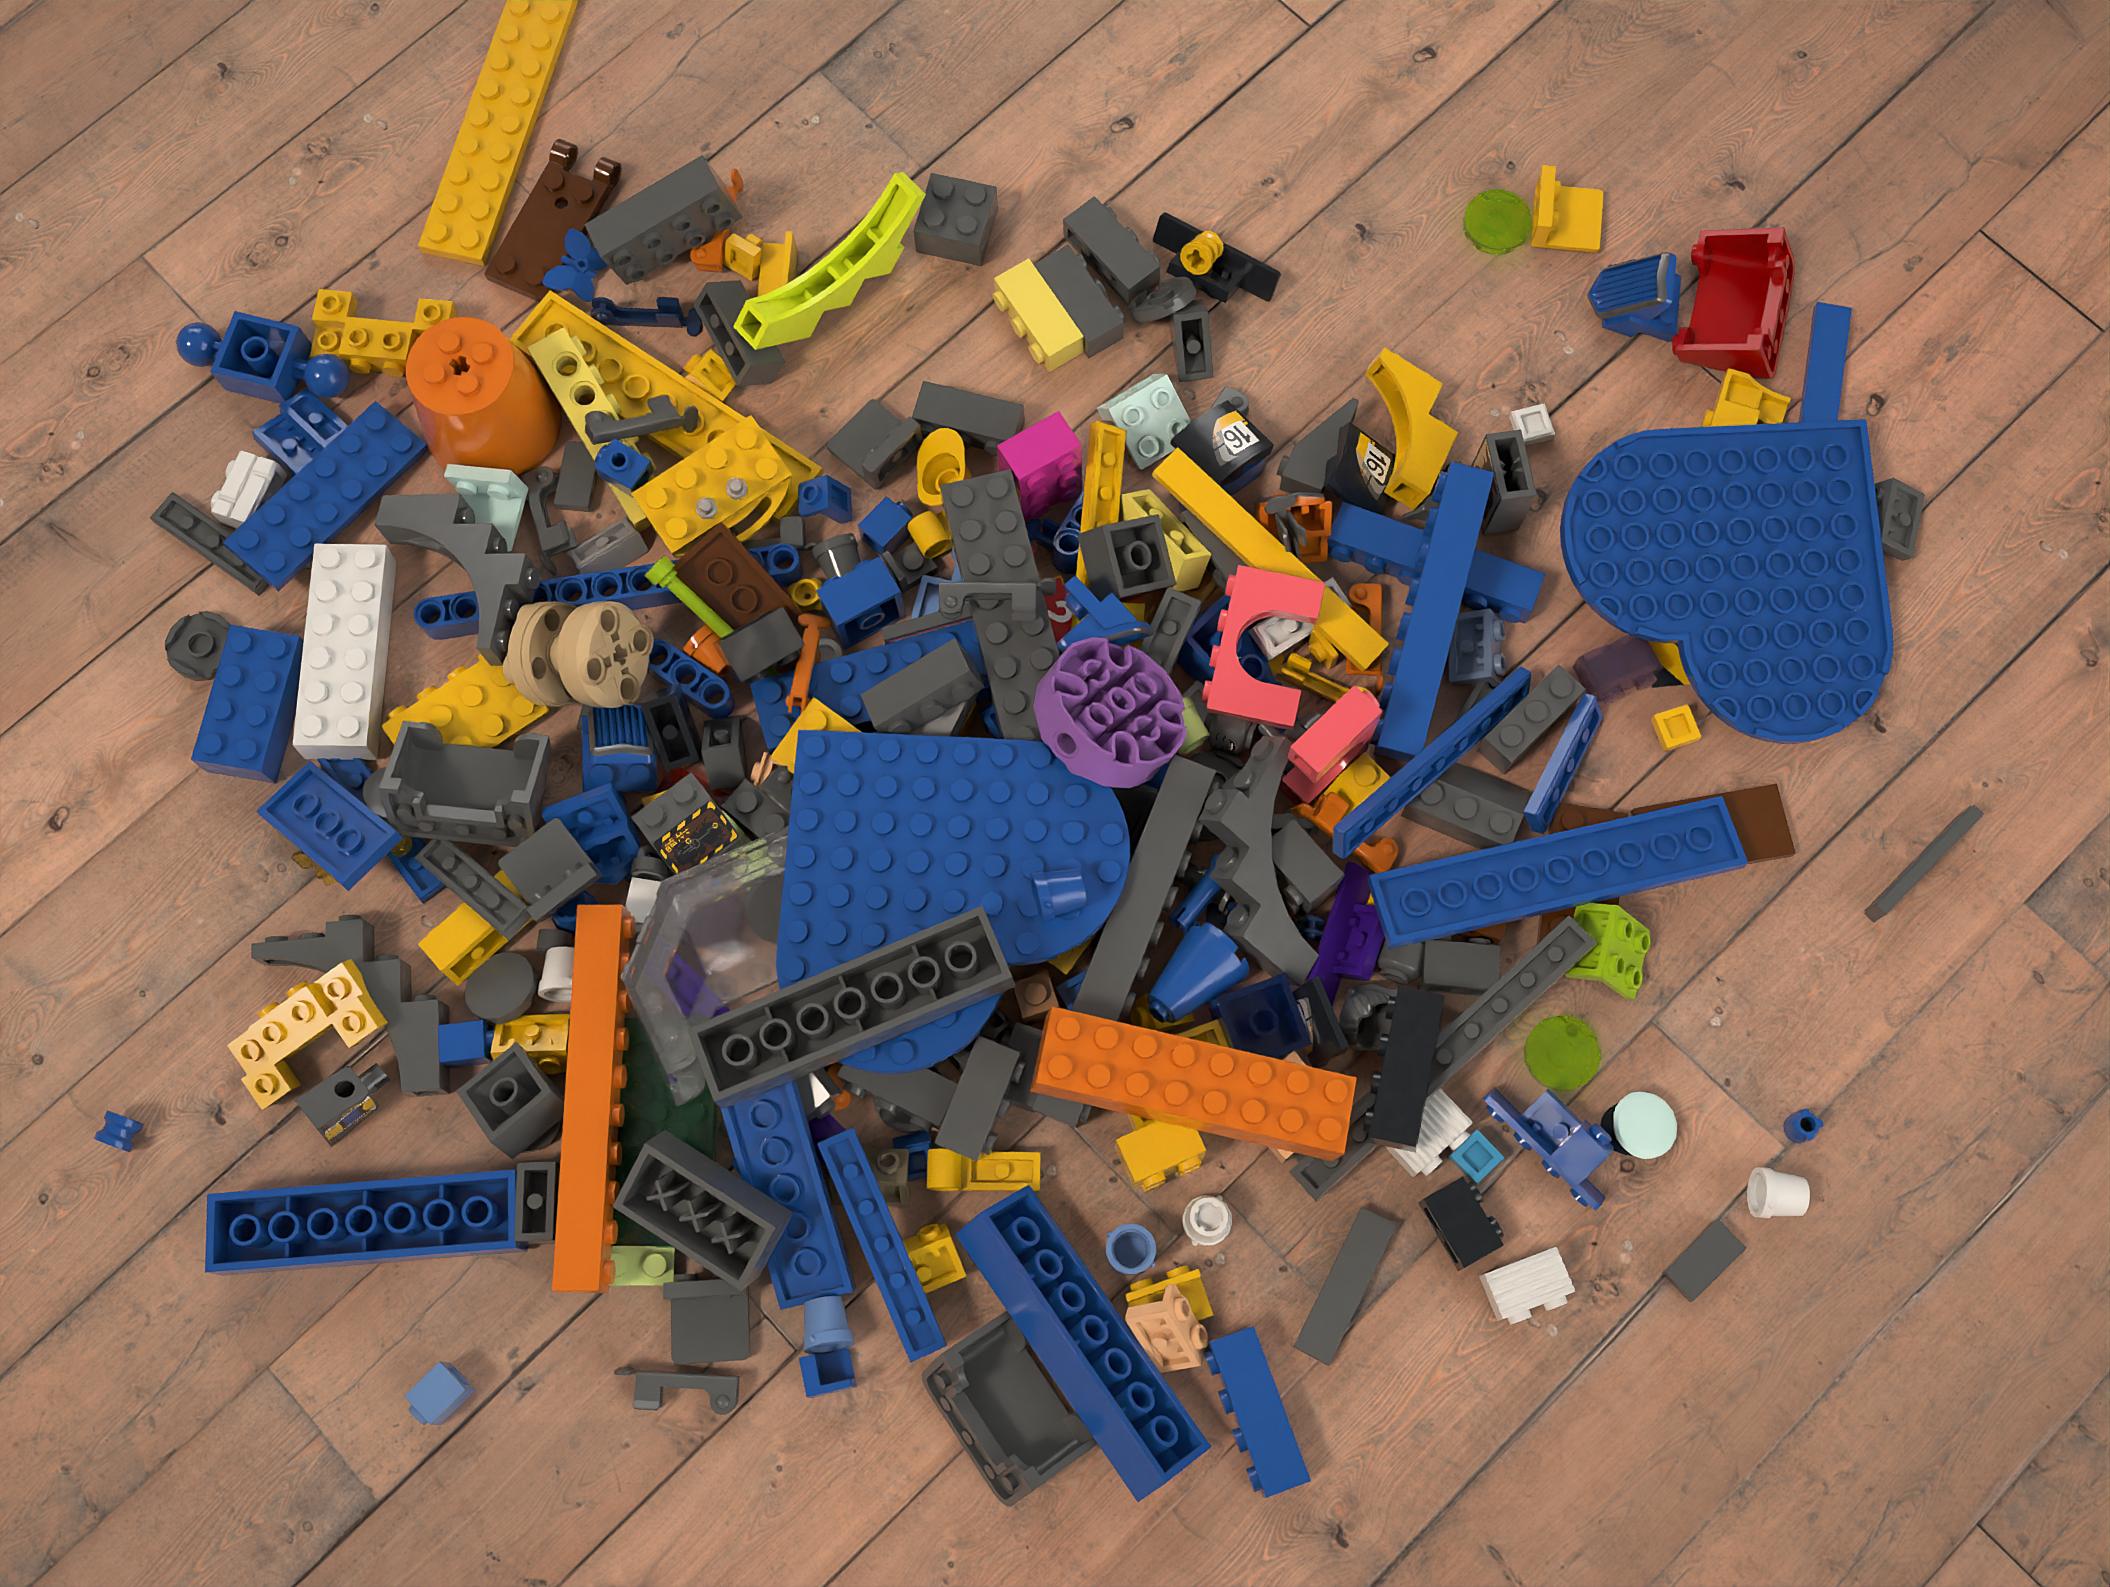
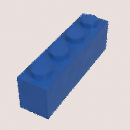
(1258, 1413)

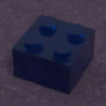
(1261, 1018)

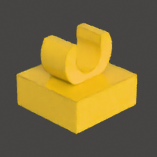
(743, 255)

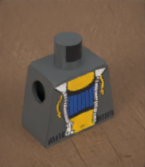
(342, 1101)

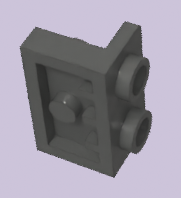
(1899, 517)

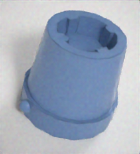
(1130, 1249)
(826, 1326)

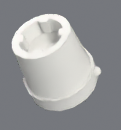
(557, 975)
(1776, 1194)
(1207, 1220)

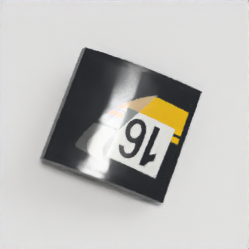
(1222, 443)
(1359, 470)
(1320, 1023)

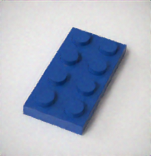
(329, 825)

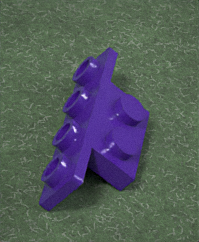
(1350, 935)

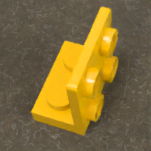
(1565, 215)

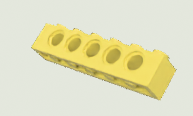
(550, 357)

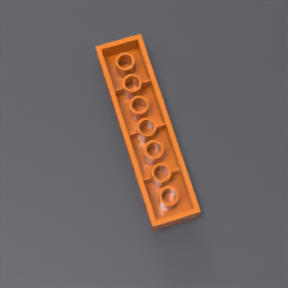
(1194, 1084)

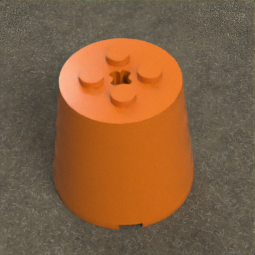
(481, 398)

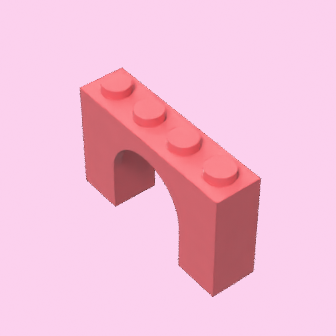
(1253, 597)
(1330, 746)

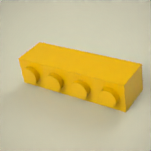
(465, 939)

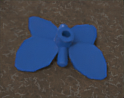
(579, 269)

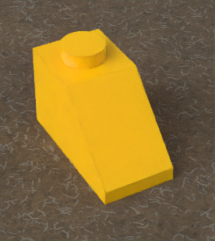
(1358, 782)

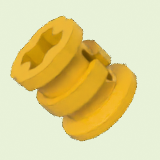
(1201, 252)

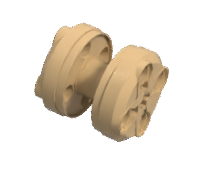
(578, 654)

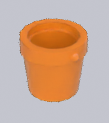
(702, 650)

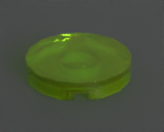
(1497, 221)
(1562, 1053)

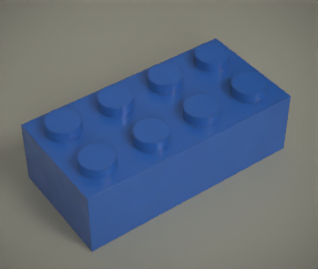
(251, 705)

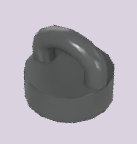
(649, 867)

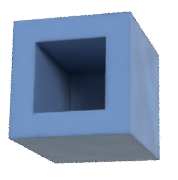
(438, 1394)

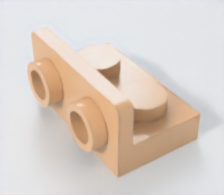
(1169, 1331)

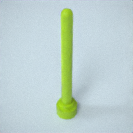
(665, 575)

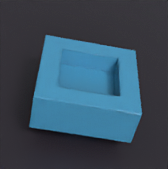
(1476, 1157)

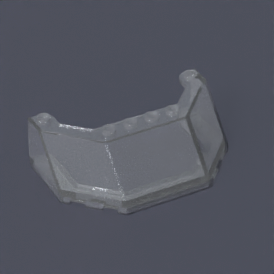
(704, 949)

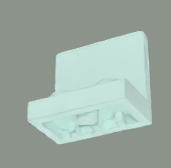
(1149, 415)
(493, 495)

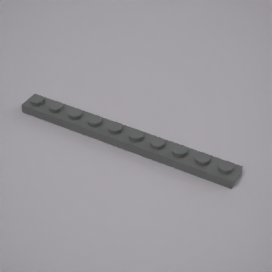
(1463, 1040)

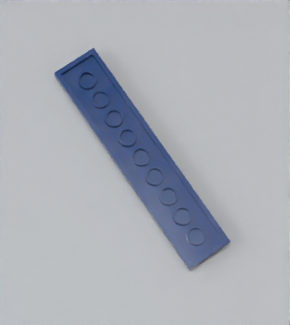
(1556, 872)

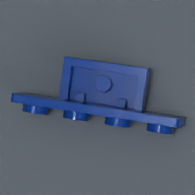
(1543, 1129)

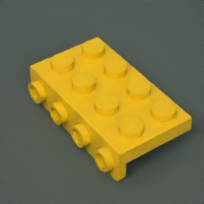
(471, 708)

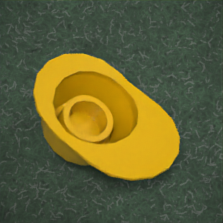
(939, 463)

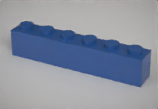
(1392, 549)

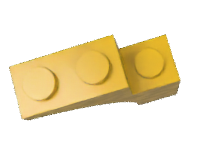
(1420, 438)

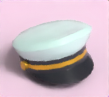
(1640, 1125)

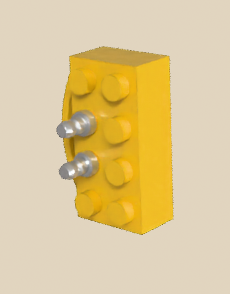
(716, 485)

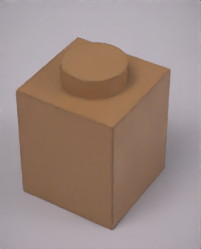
(1035, 997)

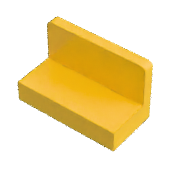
(777, 264)

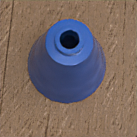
(1196, 973)

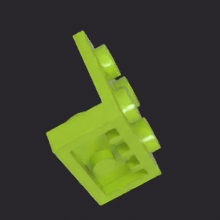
(1618, 950)

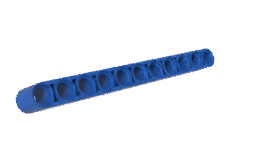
(592, 586)

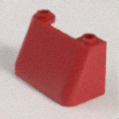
(1739, 301)

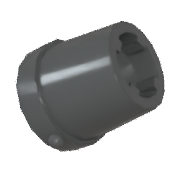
(837, 555)

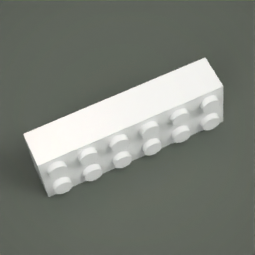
(345, 652)

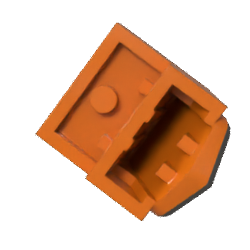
(1311, 513)

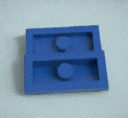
(299, 431)

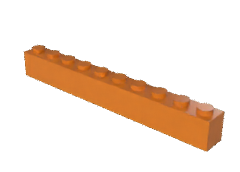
(593, 1101)

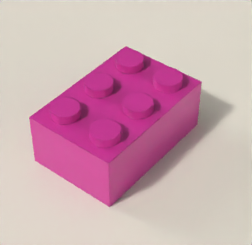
(1043, 465)

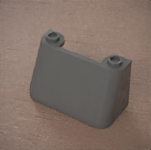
(463, 789)
(1005, 1410)

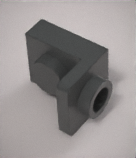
(908, 566)

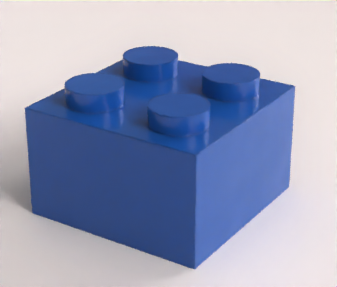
(861, 602)

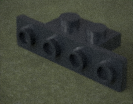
(1229, 271)

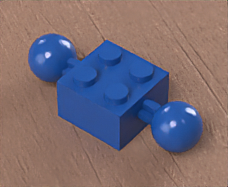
(262, 358)

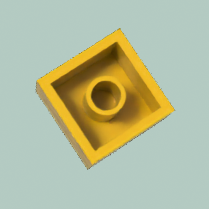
(1158, 1152)

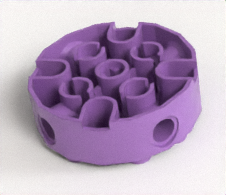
(1109, 713)

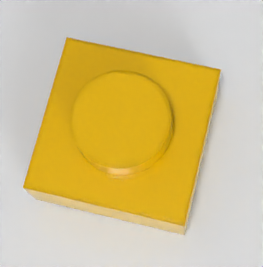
(1675, 728)

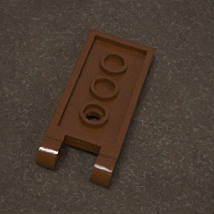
(539, 230)

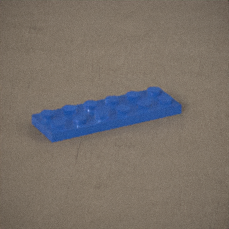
(326, 495)
(781, 1161)

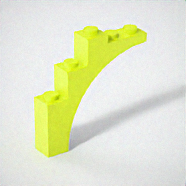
(833, 283)

